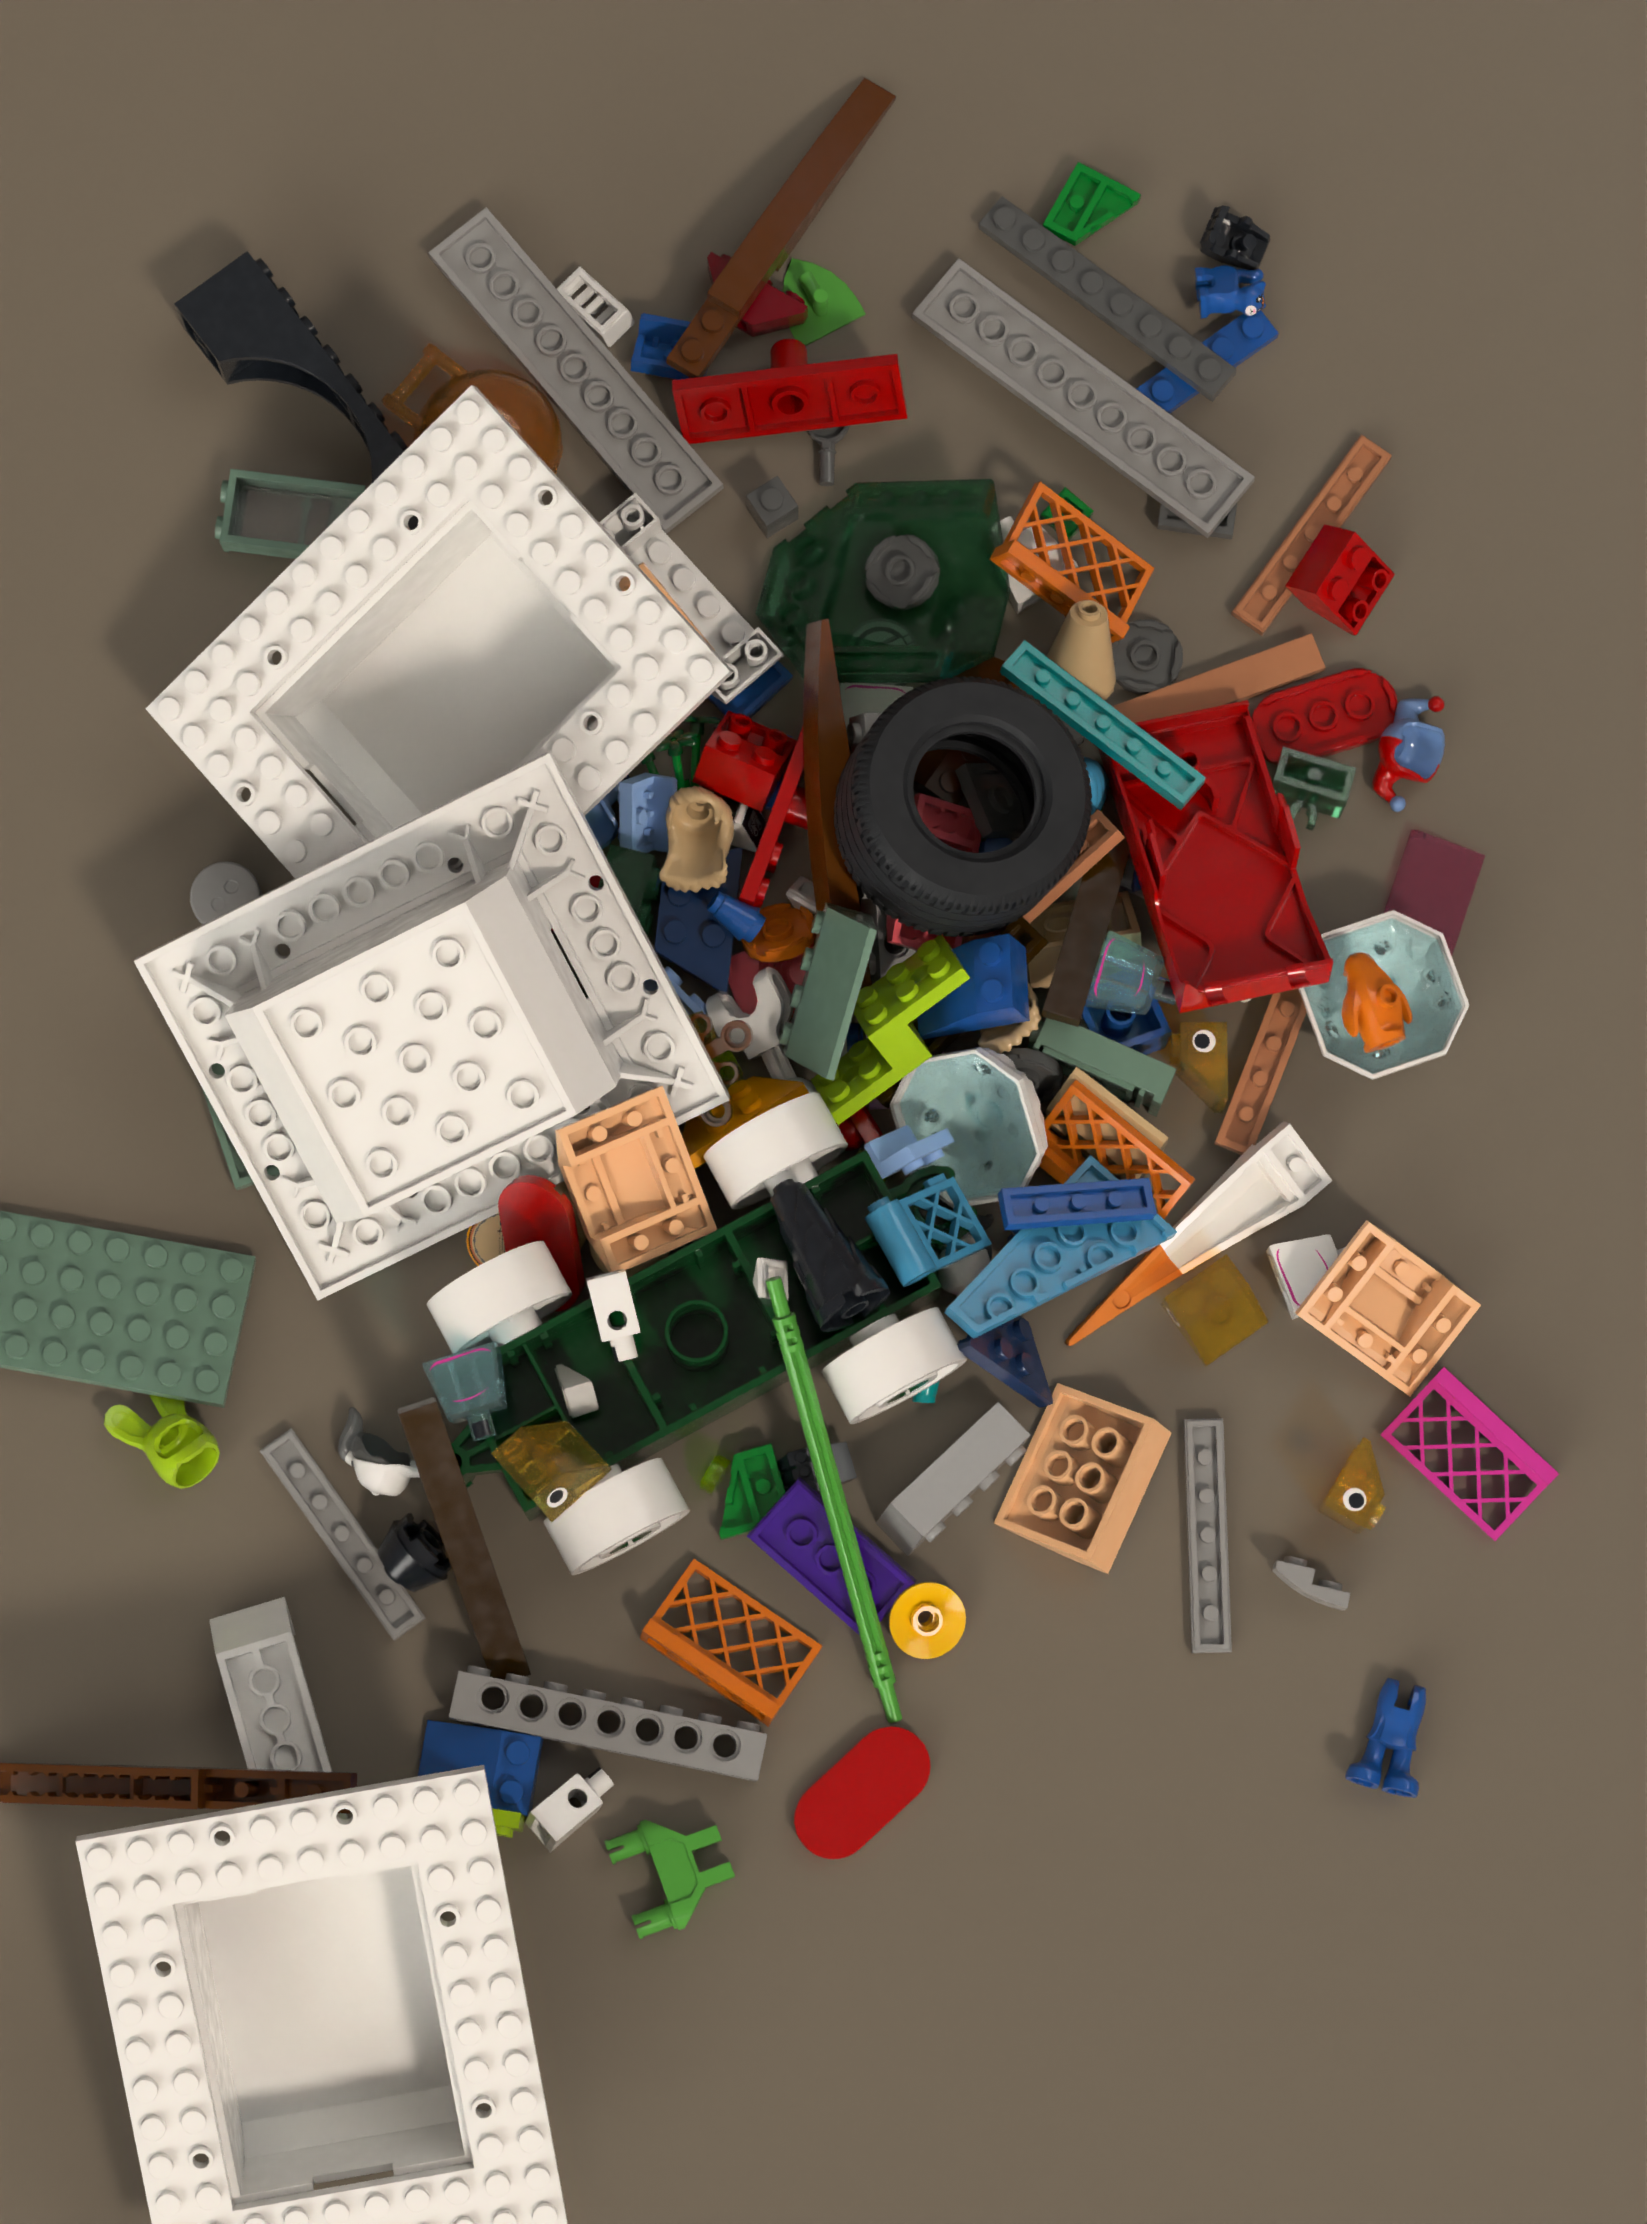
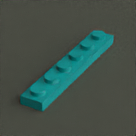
(1103, 725)

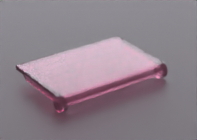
(1435, 884)

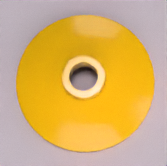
(939, 1632)

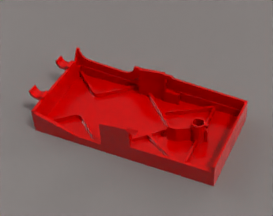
(1221, 867)

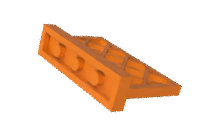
(1051, 584)
(1065, 1156)
(712, 1670)

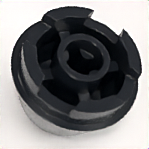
(414, 1554)

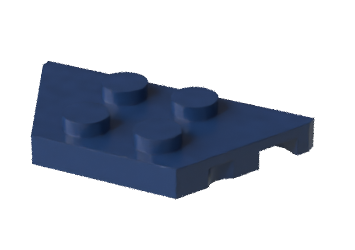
(693, 935)
(1012, 1358)

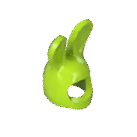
(176, 1444)

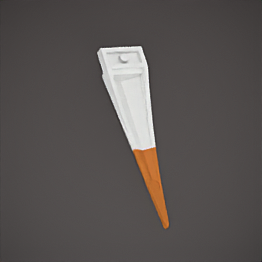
(1254, 1192)

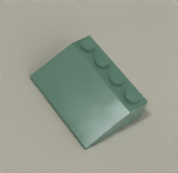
(828, 989)

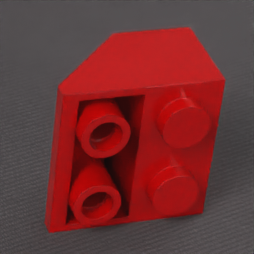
(1340, 578)
(744, 760)

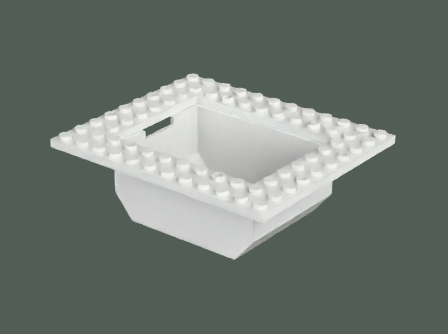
(437, 652)
(426, 1022)
(325, 2010)

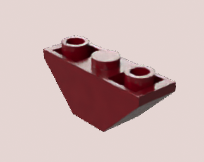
(770, 310)

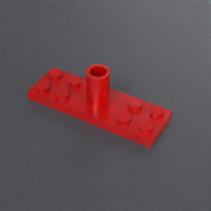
(790, 396)
(788, 808)

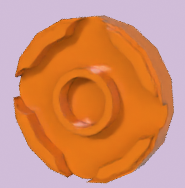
(782, 934)

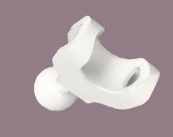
(765, 1023)

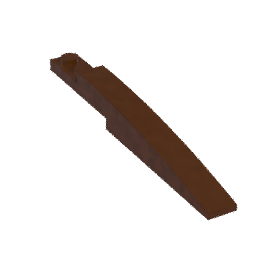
(779, 228)
(824, 760)
(161, 1785)

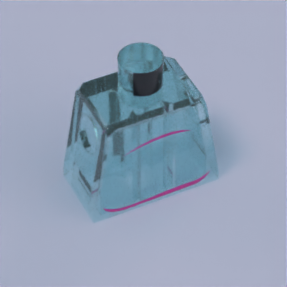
(1128, 977)
(470, 1387)

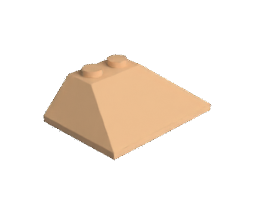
(633, 1181)
(1388, 1308)

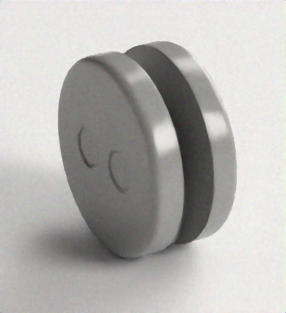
(222, 889)

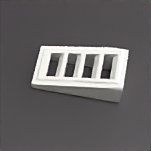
(610, 323)

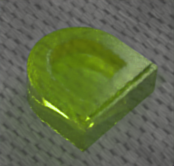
(714, 1474)

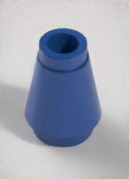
(736, 916)

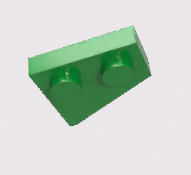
(1088, 205)
(751, 1491)

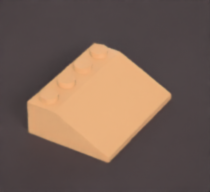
(1083, 1477)

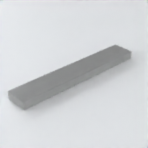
(341, 1534)
(1207, 1536)

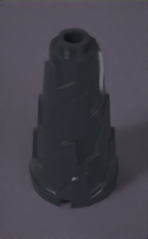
(825, 1260)

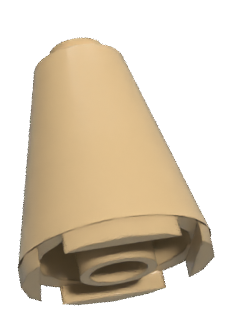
(1085, 647)

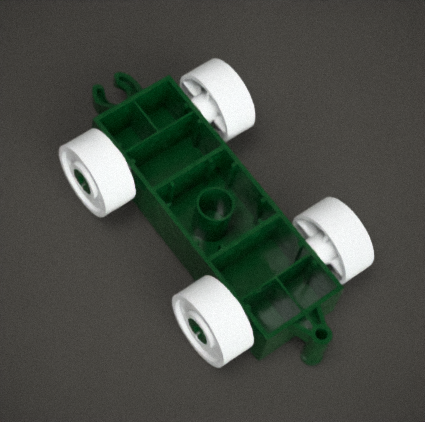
(702, 1333)

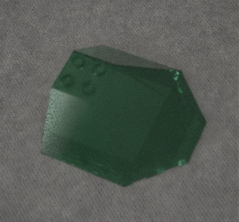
(825, 576)

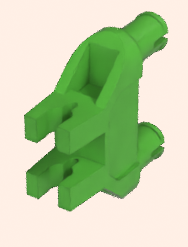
(676, 1870)

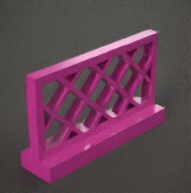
(1493, 1429)

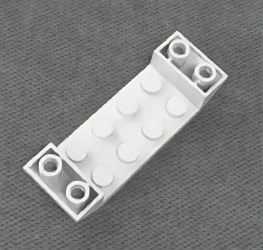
(733, 639)
(269, 1689)

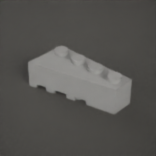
(953, 1478)

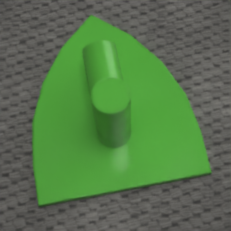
(827, 297)

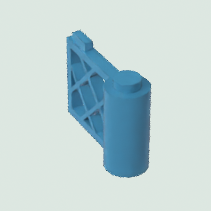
(908, 1241)

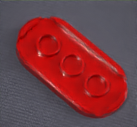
(1325, 714)
(536, 1212)
(862, 1793)

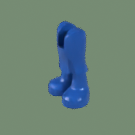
(1394, 1730)

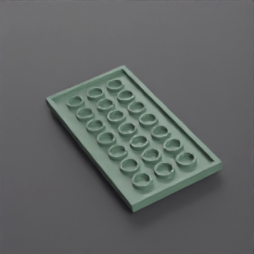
(120, 1308)

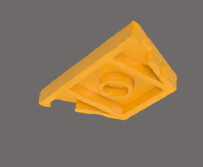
(748, 1100)

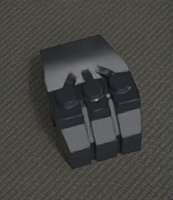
(1234, 240)
(799, 1464)

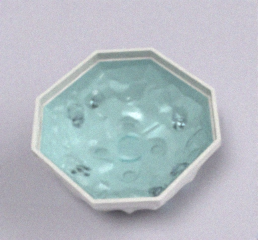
(1422, 969)
(988, 1113)

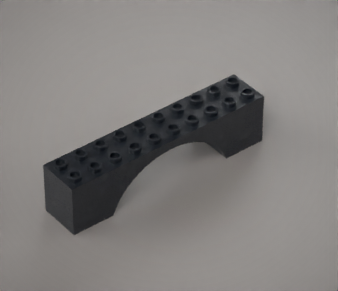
(257, 336)

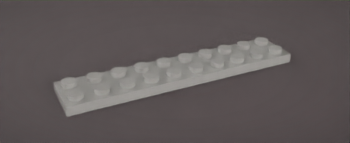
(575, 369)
(1083, 398)

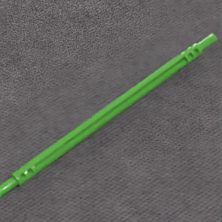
(833, 1498)

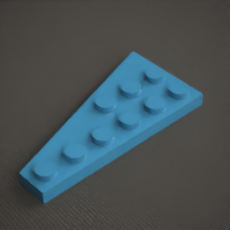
(1052, 1261)

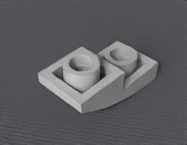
(1300, 1578)

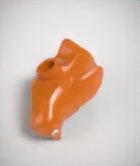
(1373, 1004)

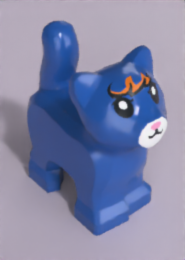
(1220, 291)

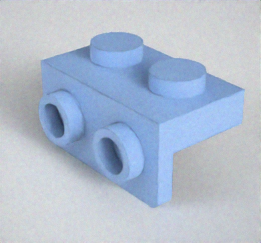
(643, 811)
(903, 1152)

